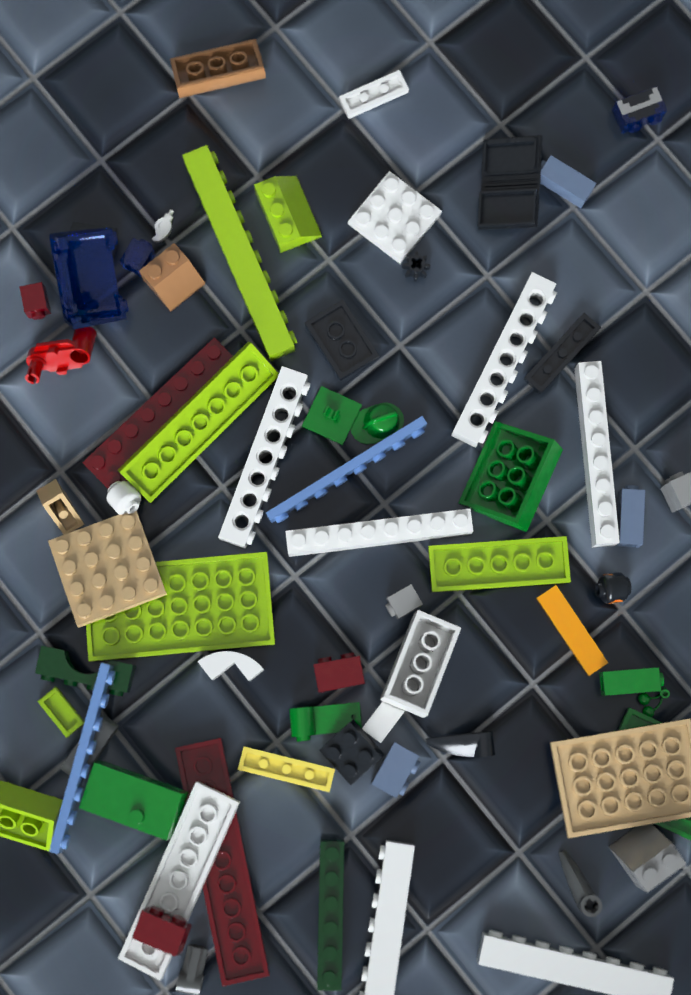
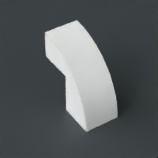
(219, 662)

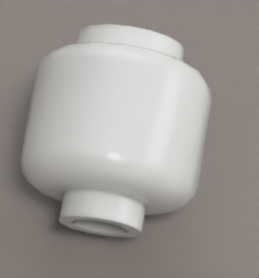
(123, 497)

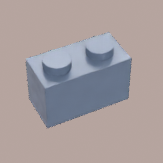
(395, 770)

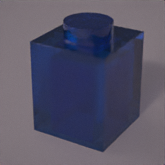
(137, 255)

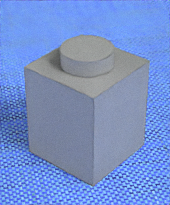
(403, 602)

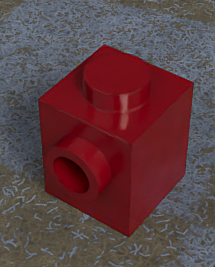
(35, 300)

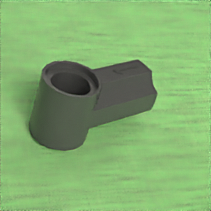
(191, 976)

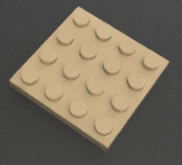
(107, 568)

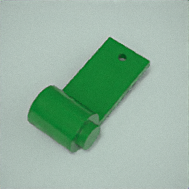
(322, 719)

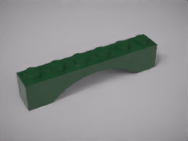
(330, 915)

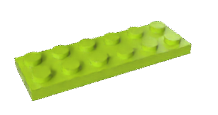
(499, 564)

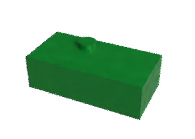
(133, 800)

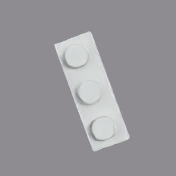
(373, 94)

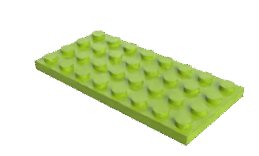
(206, 608)

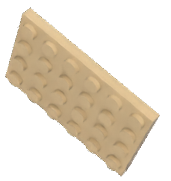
(624, 777)

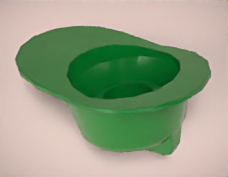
(377, 423)

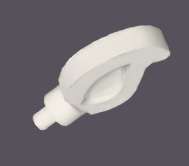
(163, 227)

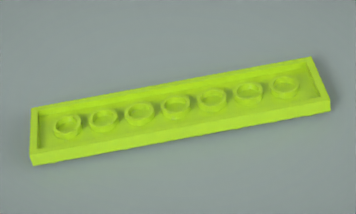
(198, 422)

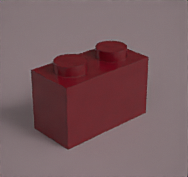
(338, 673)
(162, 930)

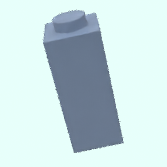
(566, 181)
(631, 516)

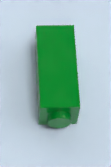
(631, 681)

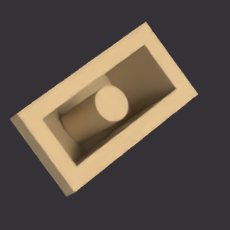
(59, 507)

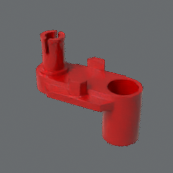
(60, 354)

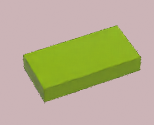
(61, 711)

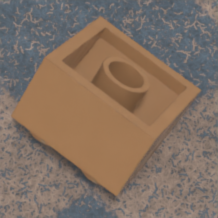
(172, 277)

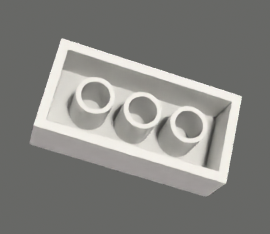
(420, 664)

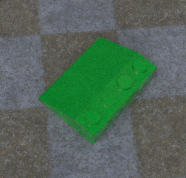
(511, 475)

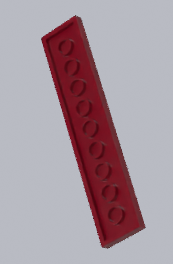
(228, 884)

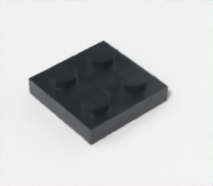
(352, 752)

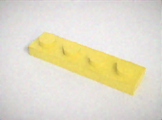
(286, 769)

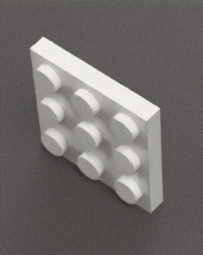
(394, 217)

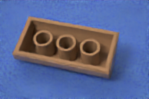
(217, 68)

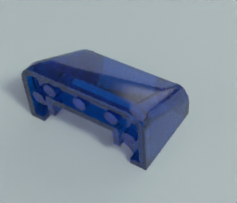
(87, 277)

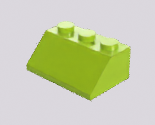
(287, 211)
(28, 815)

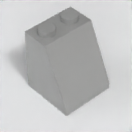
(647, 856)

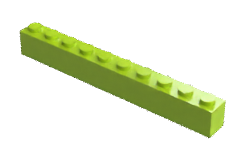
(239, 253)

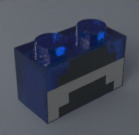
(639, 110)

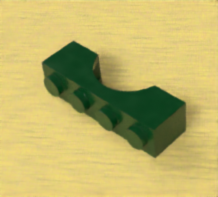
(56, 664)

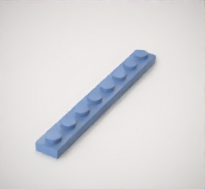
(339, 475)
(80, 767)

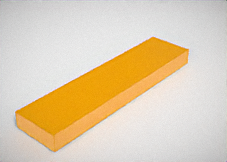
(572, 630)

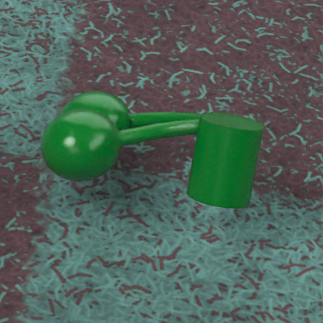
(644, 699)

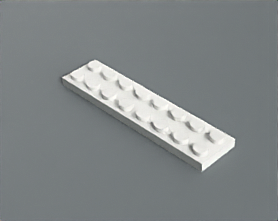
(183, 869)

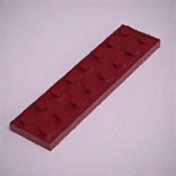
(155, 413)

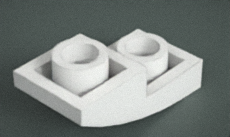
(383, 721)

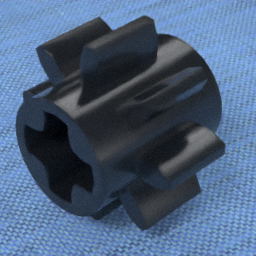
(416, 272)

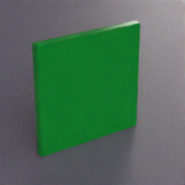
(331, 415)

